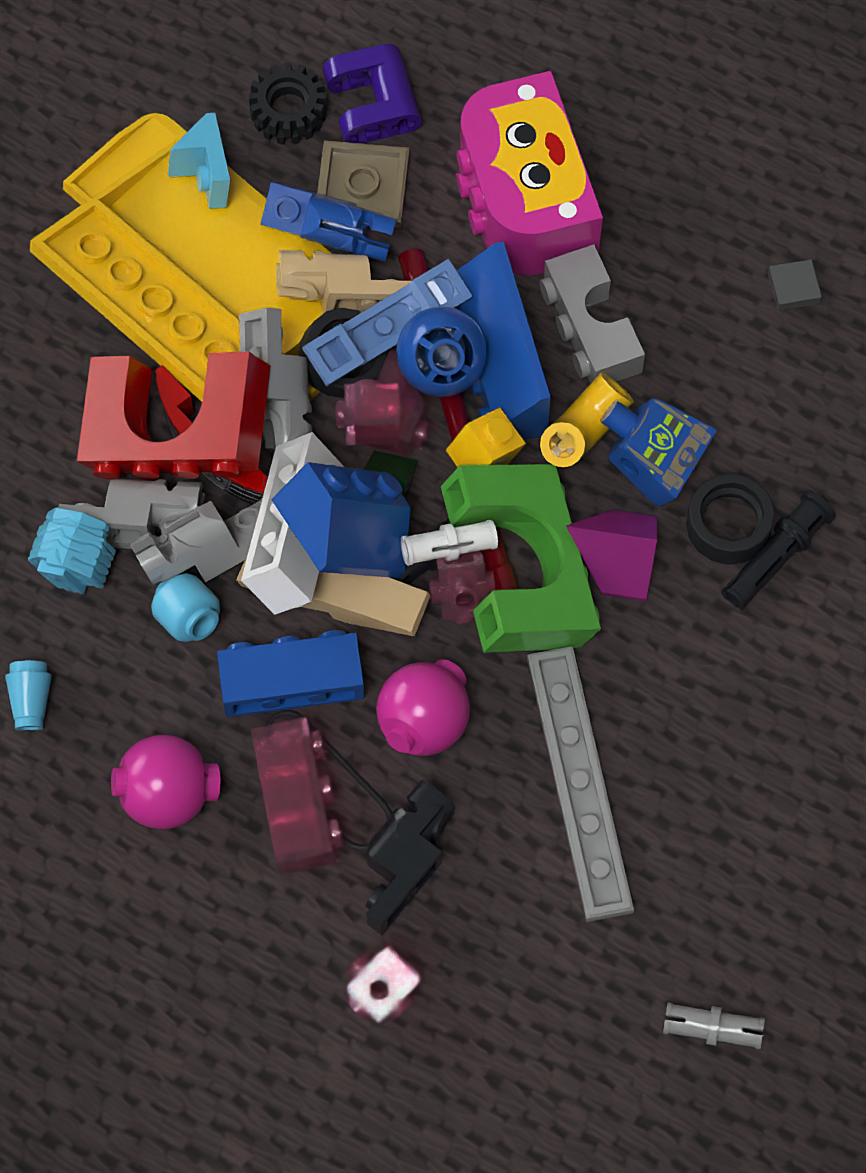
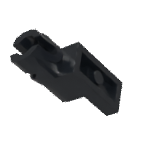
(404, 853)

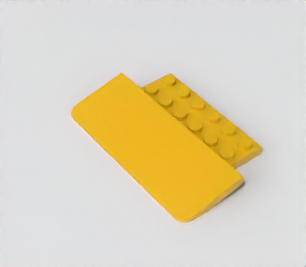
(166, 262)

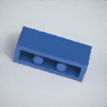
(290, 673)

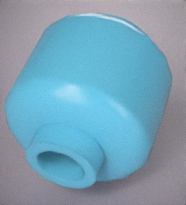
(186, 608)

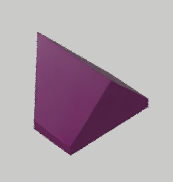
(618, 551)

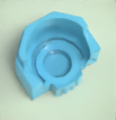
(72, 550)

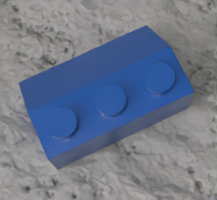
(347, 519)

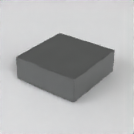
(794, 285)

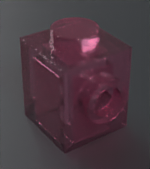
(370, 413)

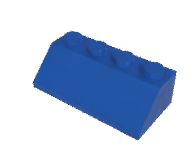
(512, 366)

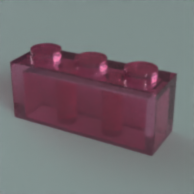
(296, 795)

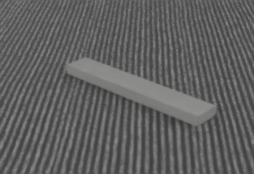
(580, 784)

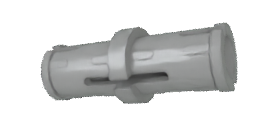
(714, 1025)

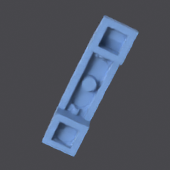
(379, 326)

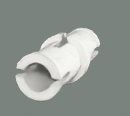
(449, 542)

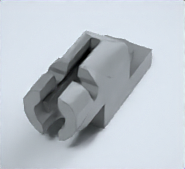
(288, 379)
(141, 506)
(197, 540)

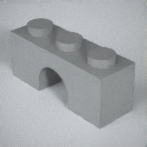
(574, 285)

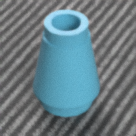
(28, 693)

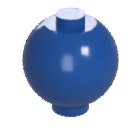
(441, 351)

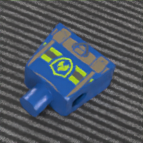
(656, 446)

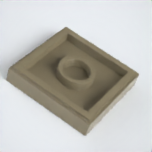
(366, 176)

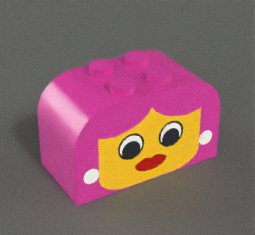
(525, 174)

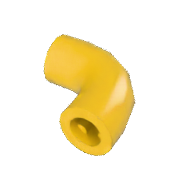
(580, 424)

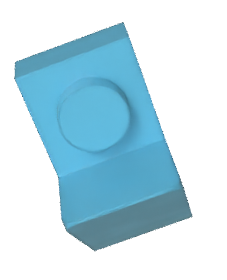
(202, 155)

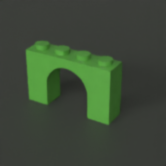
(534, 507)

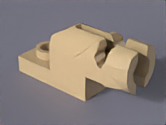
(333, 279)

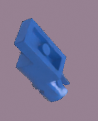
(326, 220)

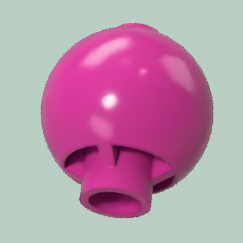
(424, 707)
(164, 782)

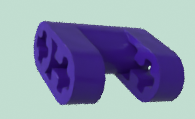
(395, 102)

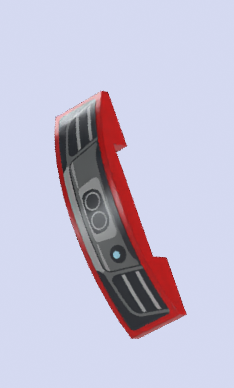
(176, 409)

